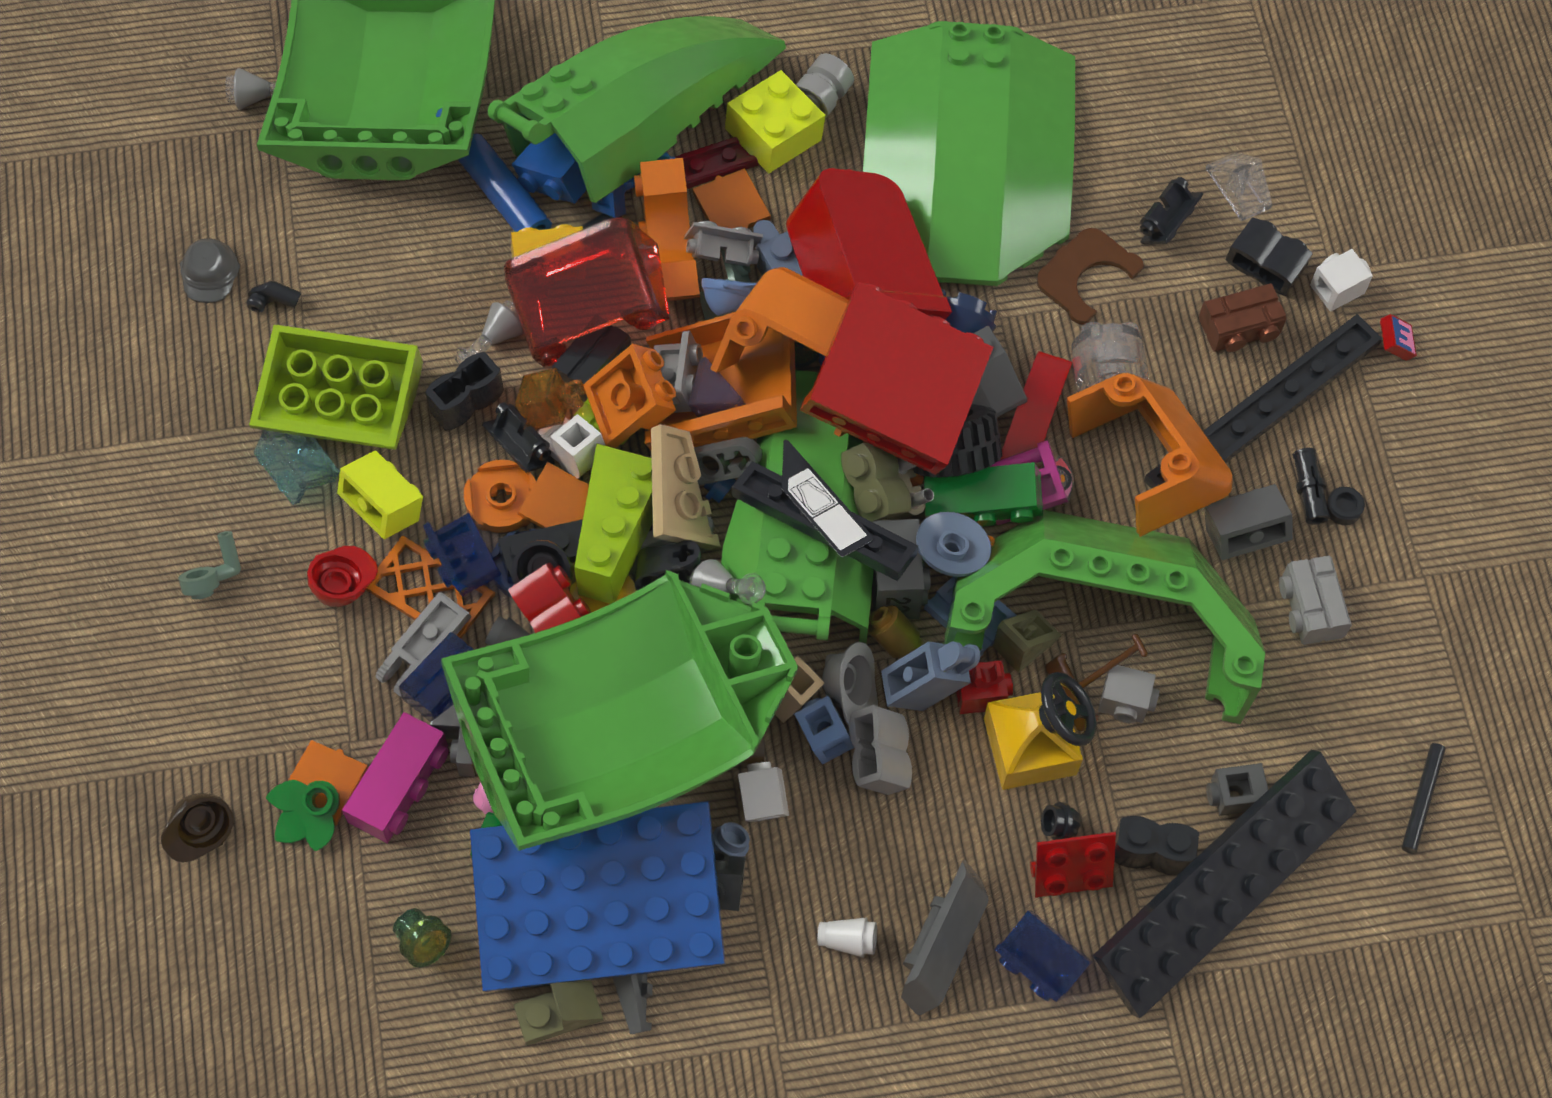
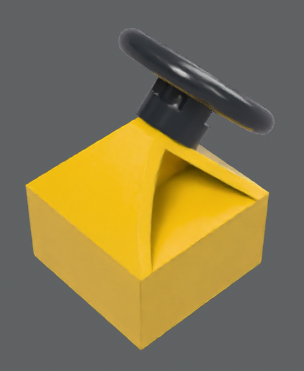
(1036, 733)

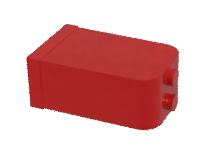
(862, 231)

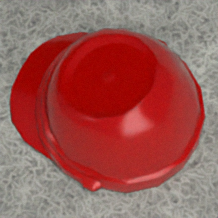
(341, 575)

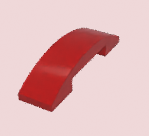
(1034, 417)

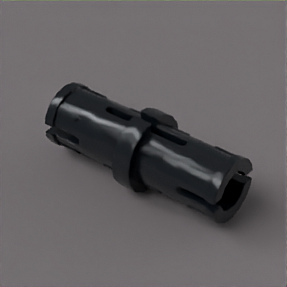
(1311, 486)

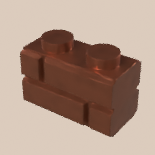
(1242, 318)

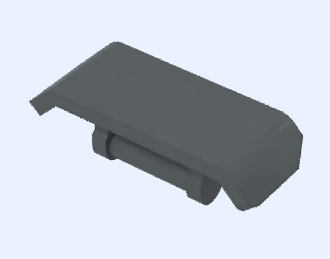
(944, 941)

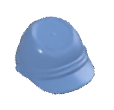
(725, 295)

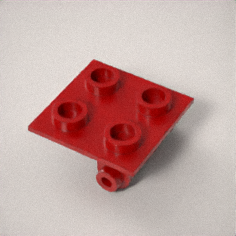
(1074, 864)

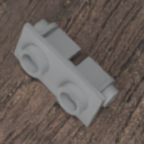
(708, 238)

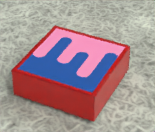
(1398, 337)

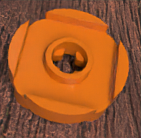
(488, 513)

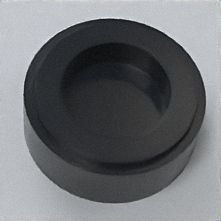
(1345, 505)

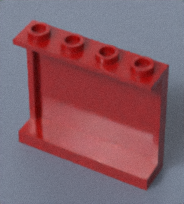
(898, 378)

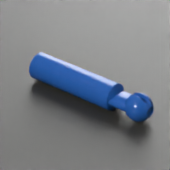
(502, 186)

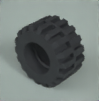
(976, 447)

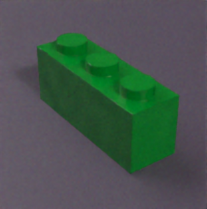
(989, 494)

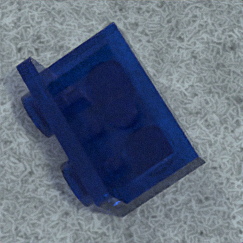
(462, 553)
(1042, 957)

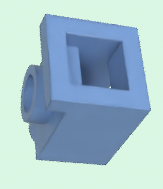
(828, 742)

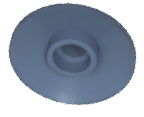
(953, 544)

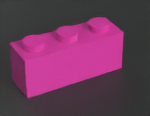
(396, 778)

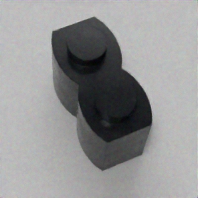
(1269, 255)
(459, 393)
(1163, 847)

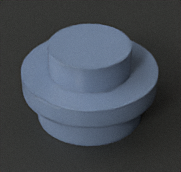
(731, 839)

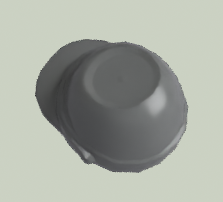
(208, 270)

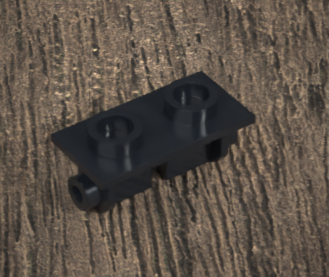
(1161, 223)
(524, 446)

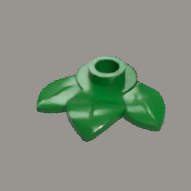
(301, 815)

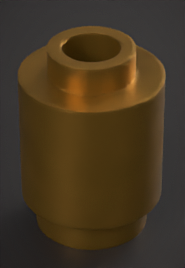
(894, 631)

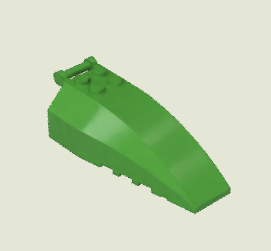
(635, 93)
(796, 568)

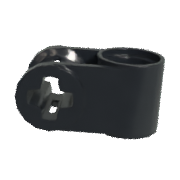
(654, 562)

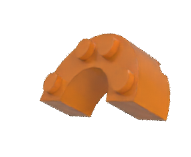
(666, 222)

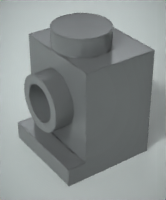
(1244, 779)

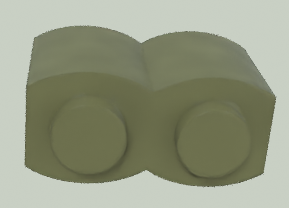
(876, 483)

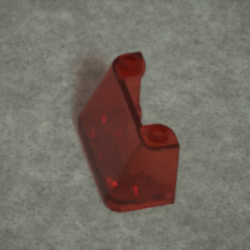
(586, 285)

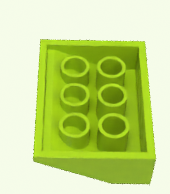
(336, 387)

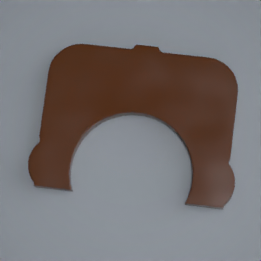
(1088, 249)

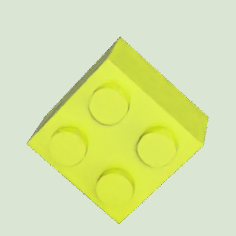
(774, 121)

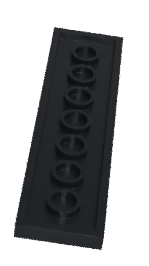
(1224, 883)

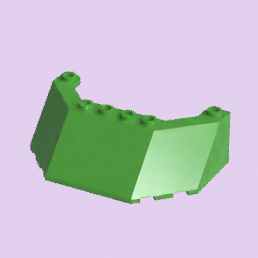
(1119, 561)

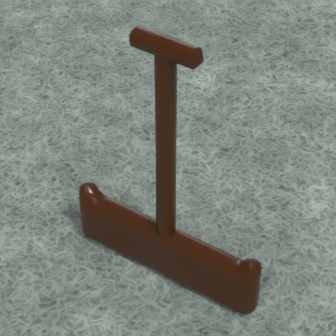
(1059, 664)

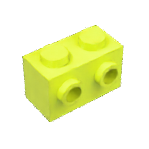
(380, 494)

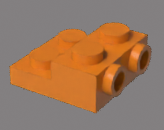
(630, 394)

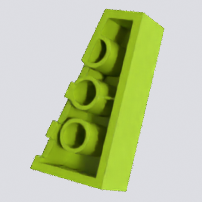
(613, 522)

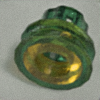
(421, 937)

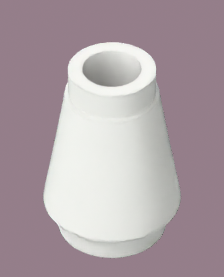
(849, 936)

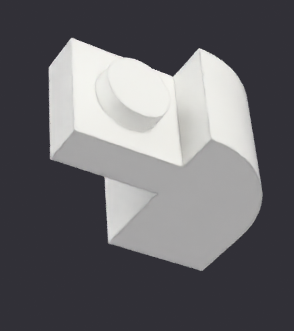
(573, 444)

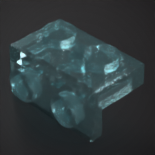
(294, 463)

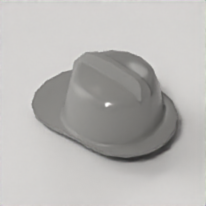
(851, 679)

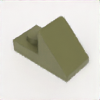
(558, 1012)

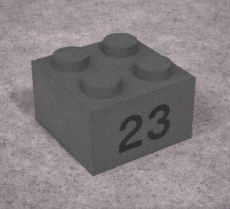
(912, 588)

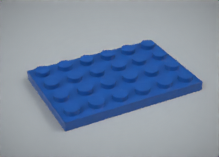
(599, 901)

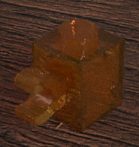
(545, 398)

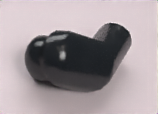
(270, 292)

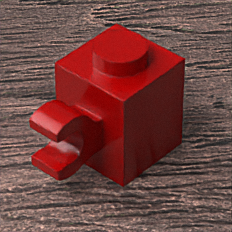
(987, 685)

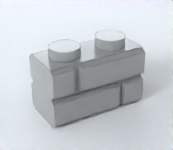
(1315, 600)

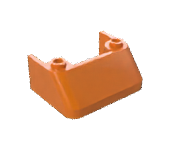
(788, 306)
(1191, 468)

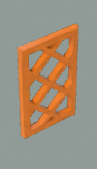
(397, 599)

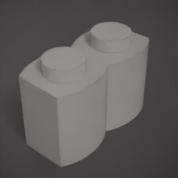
(880, 750)

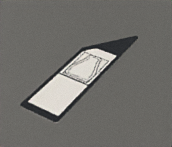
(821, 504)

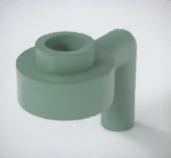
(203, 580)

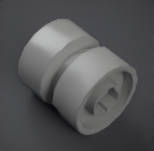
(826, 82)

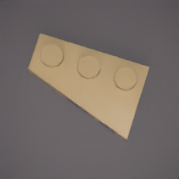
(676, 496)

